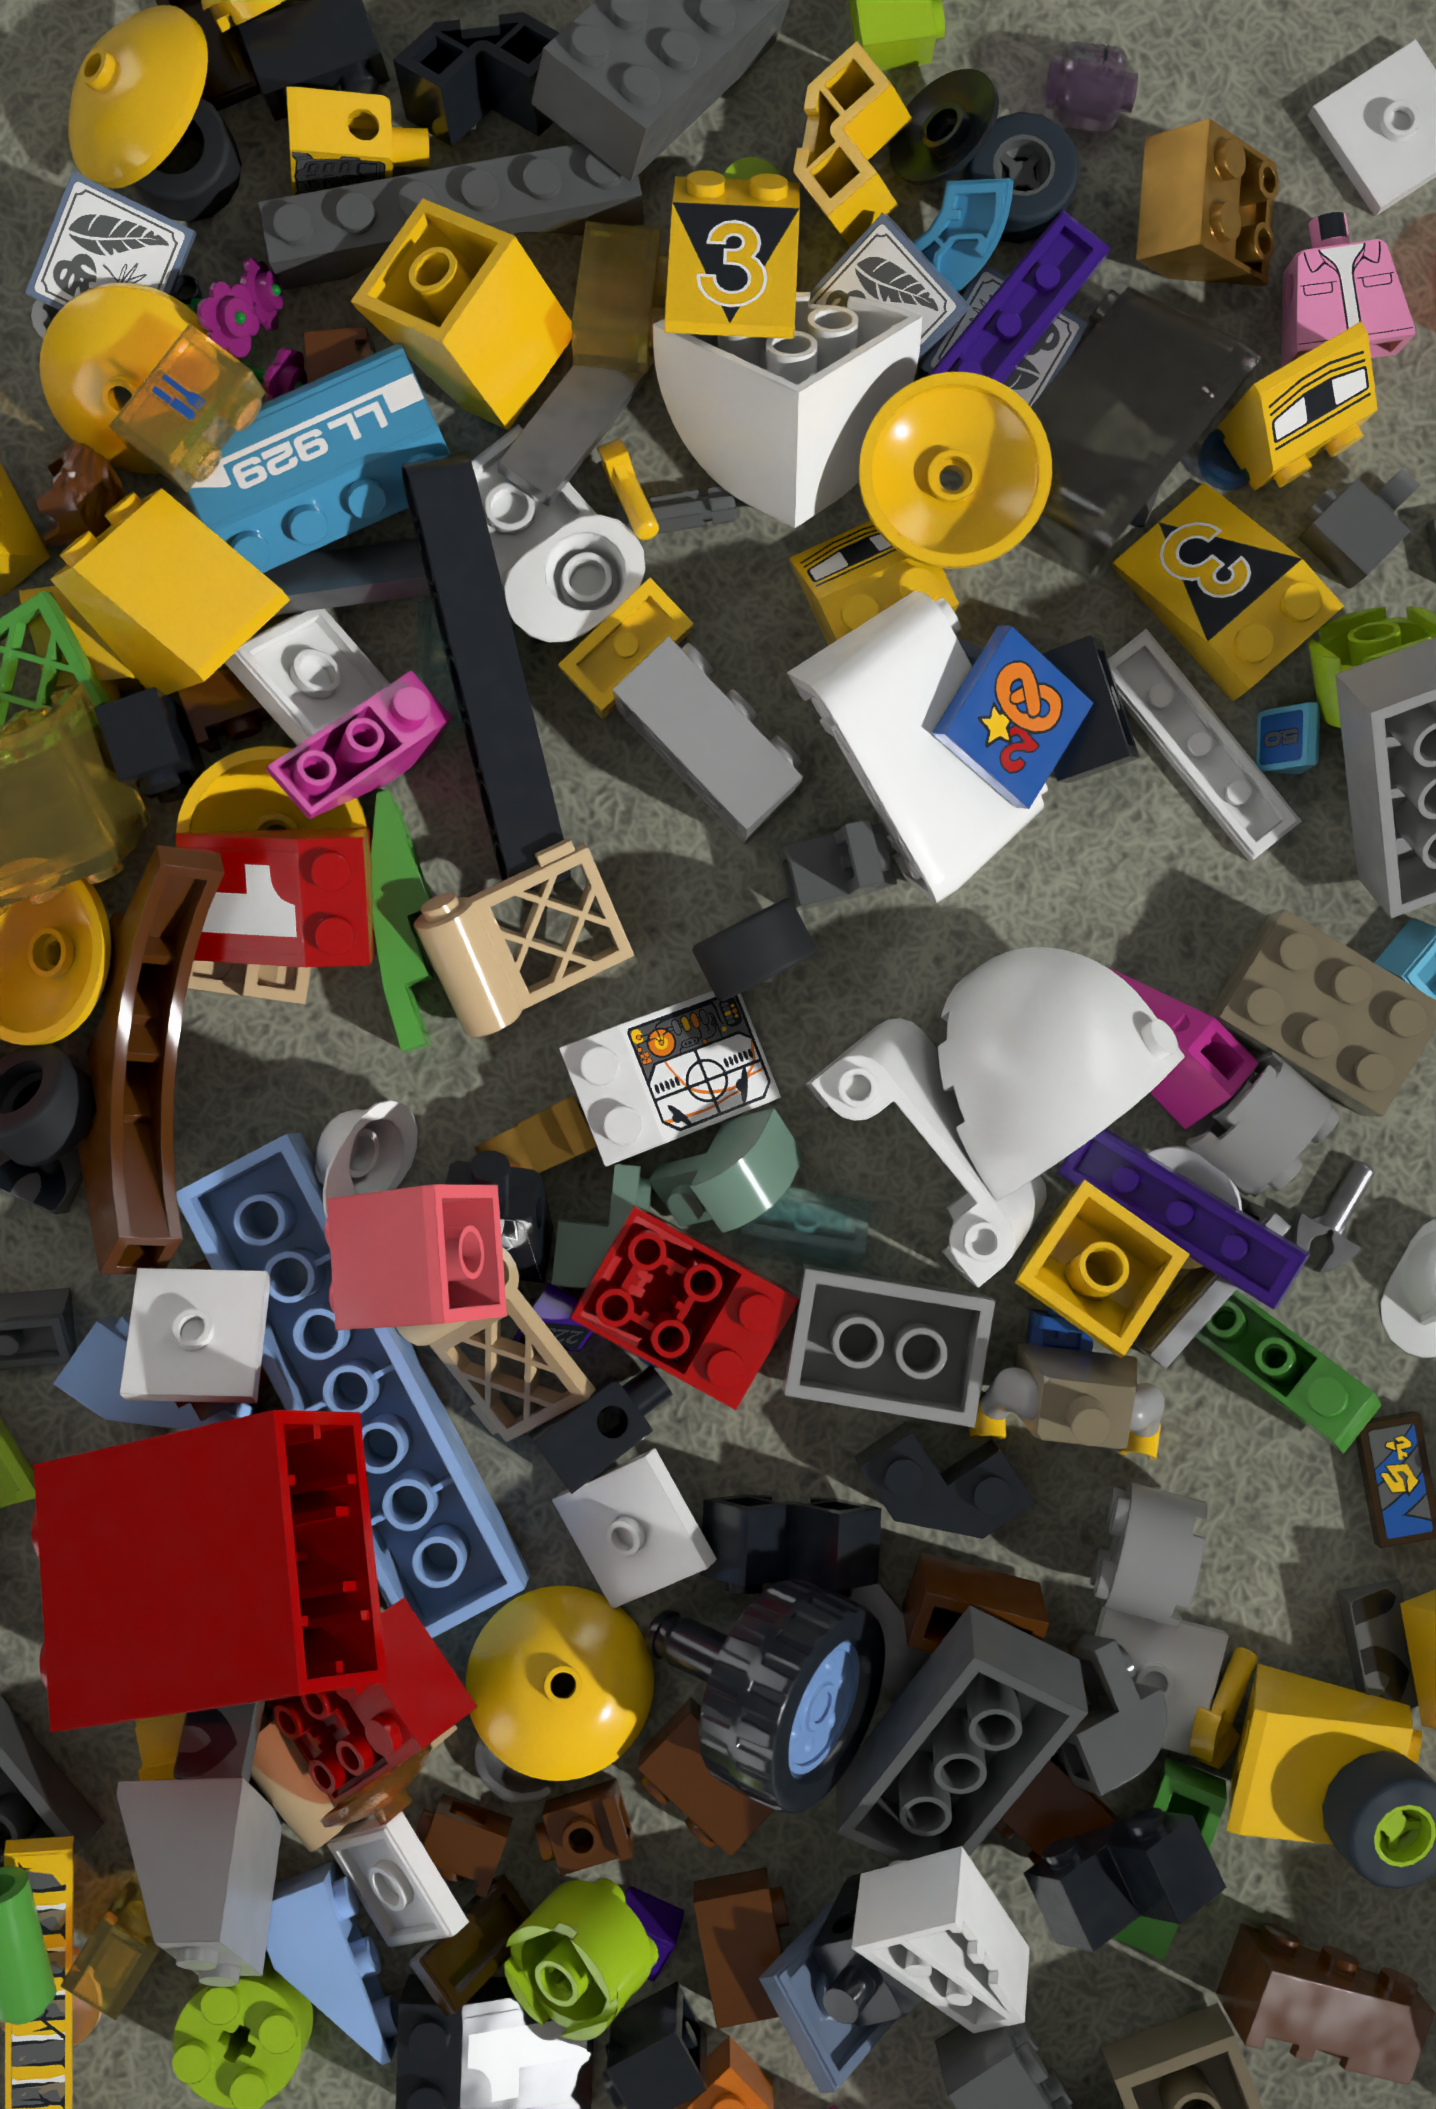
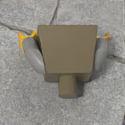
(1074, 1400)

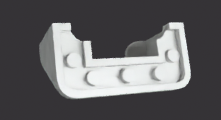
(881, 701)
(903, 1067)

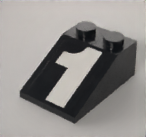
(486, 2055)

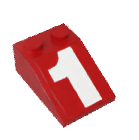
(289, 897)

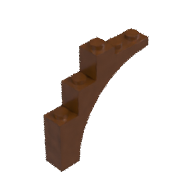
(134, 1060)

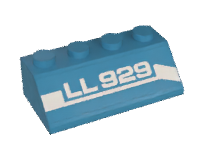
(320, 461)

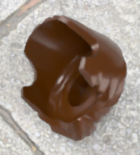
(79, 494)

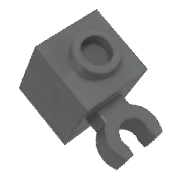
(1356, 527)

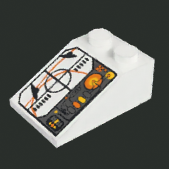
(669, 1074)

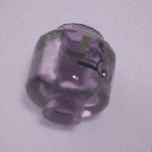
(1089, 86)

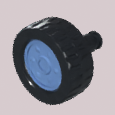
(782, 1690)

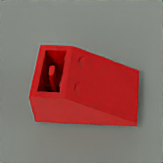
(663, 1283)
(371, 1729)

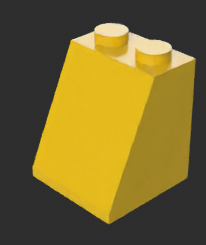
(467, 311)
(166, 591)
(1296, 1744)

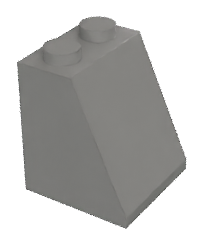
(205, 1870)

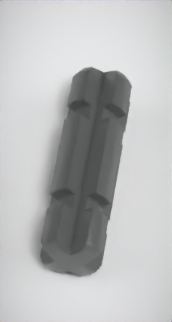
(688, 509)

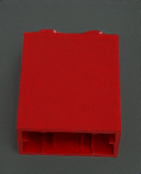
(207, 1569)

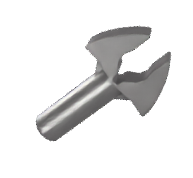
(1334, 1219)

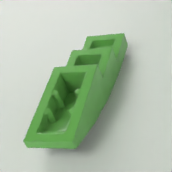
(396, 902)

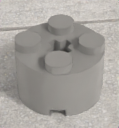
(1264, 1127)
(1151, 1553)

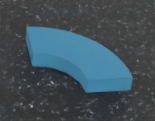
(967, 228)

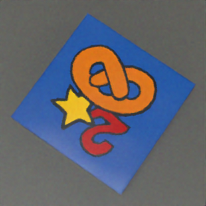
(1013, 717)

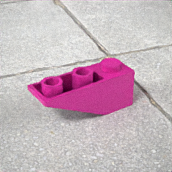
(363, 747)
(1212, 1063)

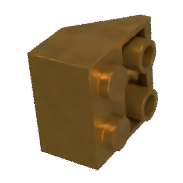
(1206, 206)

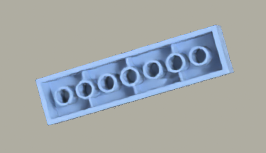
(429, 1508)

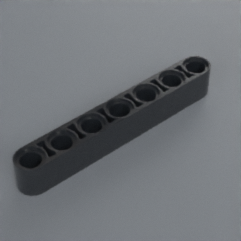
(483, 660)

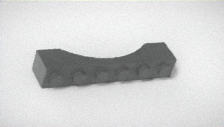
(350, 227)

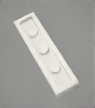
(1200, 747)

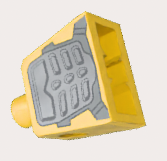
(347, 139)

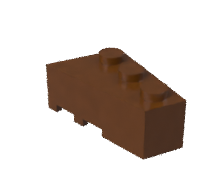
(1323, 2004)

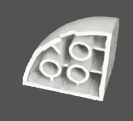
(788, 415)
(1046, 1059)

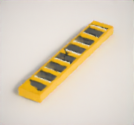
(42, 2050)

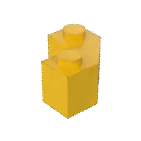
(849, 119)

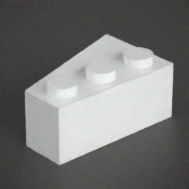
(944, 1938)

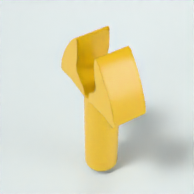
(627, 488)
(1213, 1730)

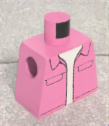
(1340, 286)

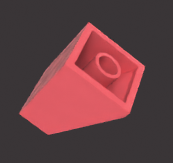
(416, 1256)

